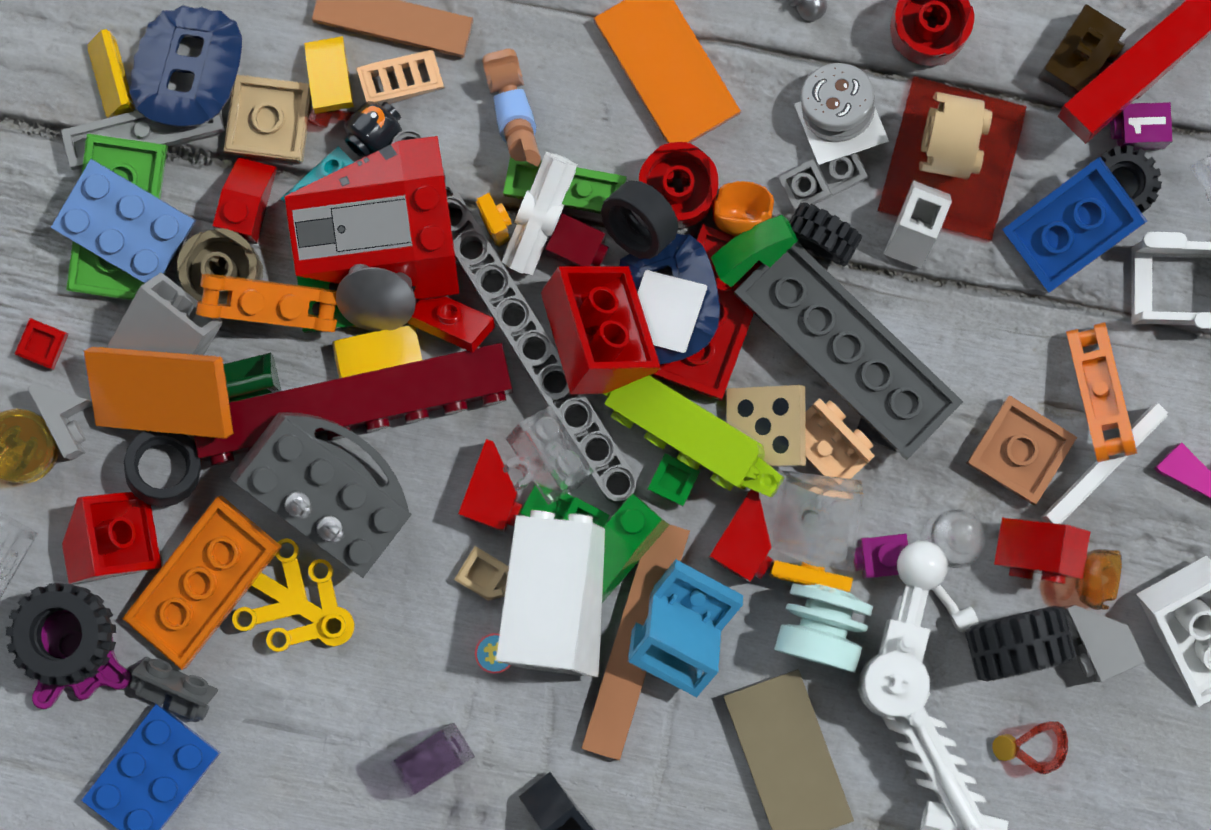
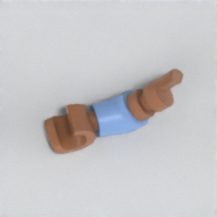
(511, 105)

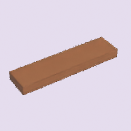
(399, 23)

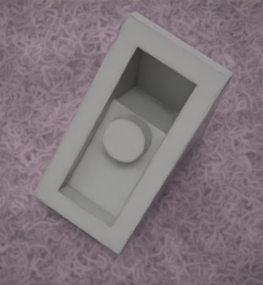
(56, 409)

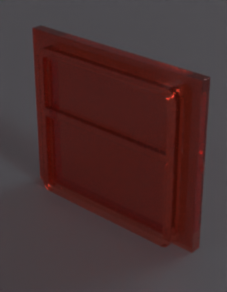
(974, 200)

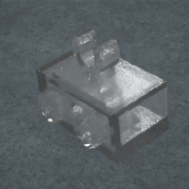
(547, 456)

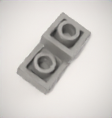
(817, 182)

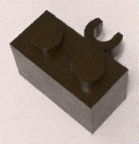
(1083, 52)

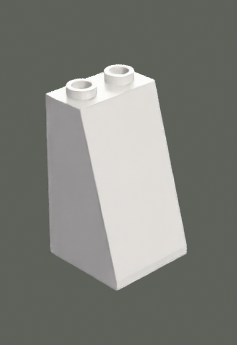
(554, 595)

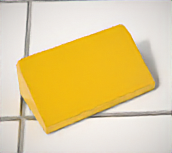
(110, 74)

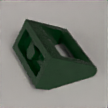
(251, 377)

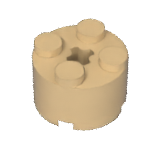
(954, 136)

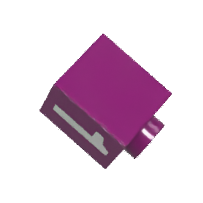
(1143, 126)

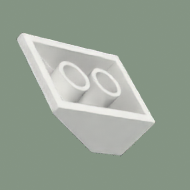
(1182, 621)

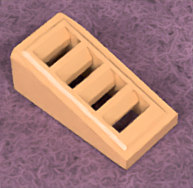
(397, 64)

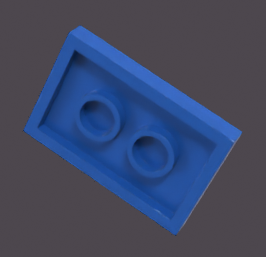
(1074, 225)
(151, 773)

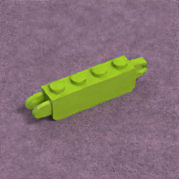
(695, 433)

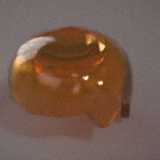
(1100, 578)

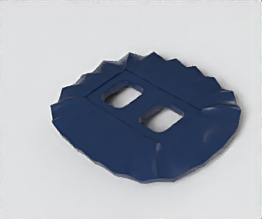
(213, 69)
(689, 263)

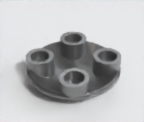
(376, 298)

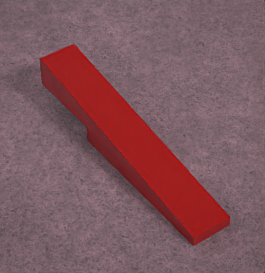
(1137, 69)

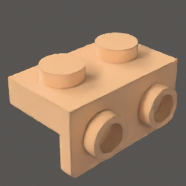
(832, 445)

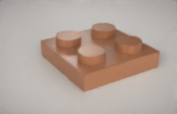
(1021, 450)

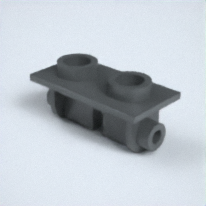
(190, 693)

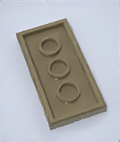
(788, 755)

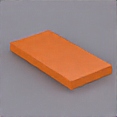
(667, 68)
(159, 391)
(201, 582)

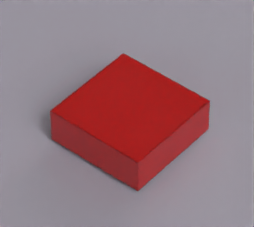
(41, 343)

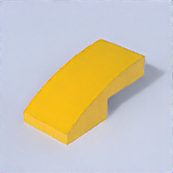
(328, 74)
(376, 351)

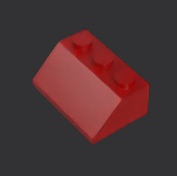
(598, 328)

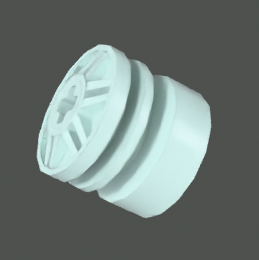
(823, 627)

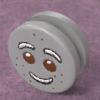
(837, 102)

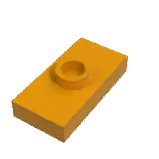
(495, 219)
(809, 575)

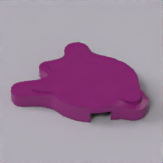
(61, 639)

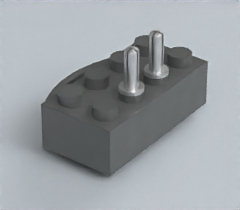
(324, 489)

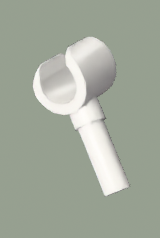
(961, 619)

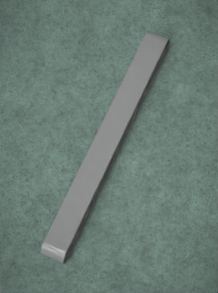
(527, 331)

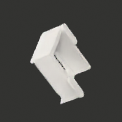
(1162, 245)

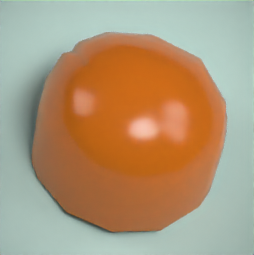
(741, 207)

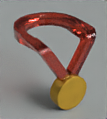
(1007, 747)

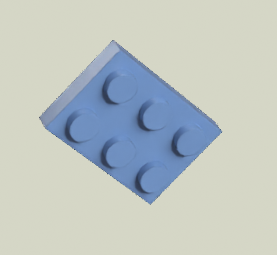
(122, 223)

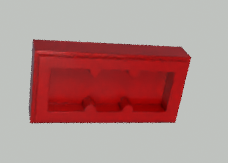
(452, 322)

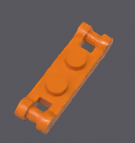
(267, 302)
(1101, 392)

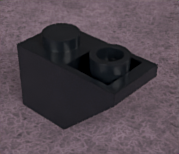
(553, 806)

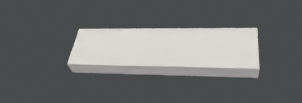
(1100, 471)

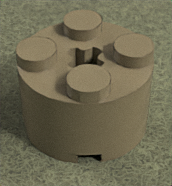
(213, 249)

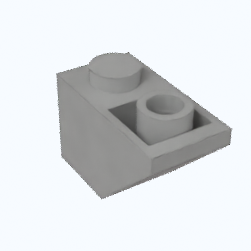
(1104, 644)

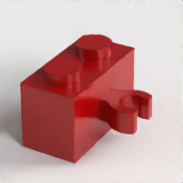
(1043, 549)

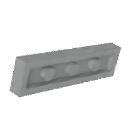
(134, 127)

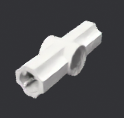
(539, 213)

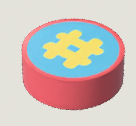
(486, 654)

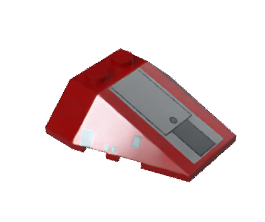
(378, 214)

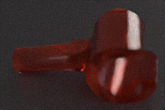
(322, 119)

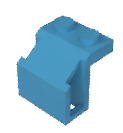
(684, 628)

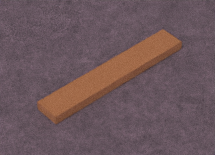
(621, 679)

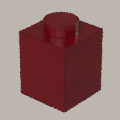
(577, 243)

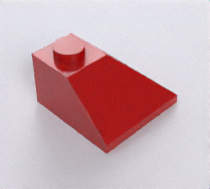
(110, 538)

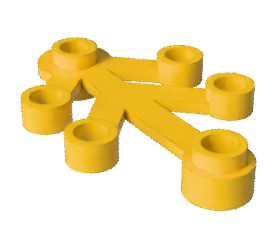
(294, 601)

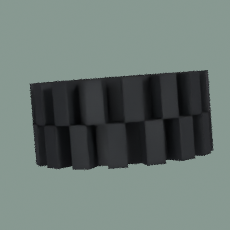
(1143, 170)
(824, 234)

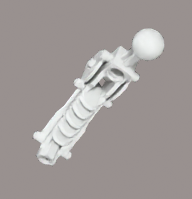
(898, 687)

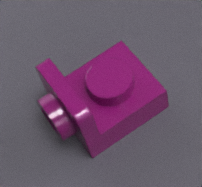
(879, 555)

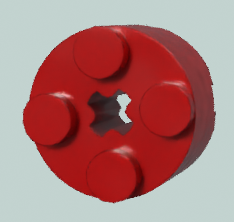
(926, 44)
(695, 170)

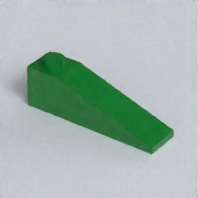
(627, 539)

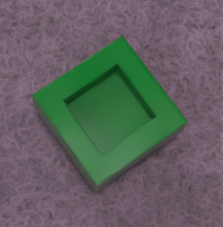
(673, 480)

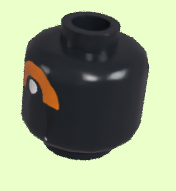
(372, 128)

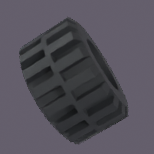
(27, 632)
(1020, 643)

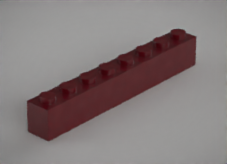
(371, 398)

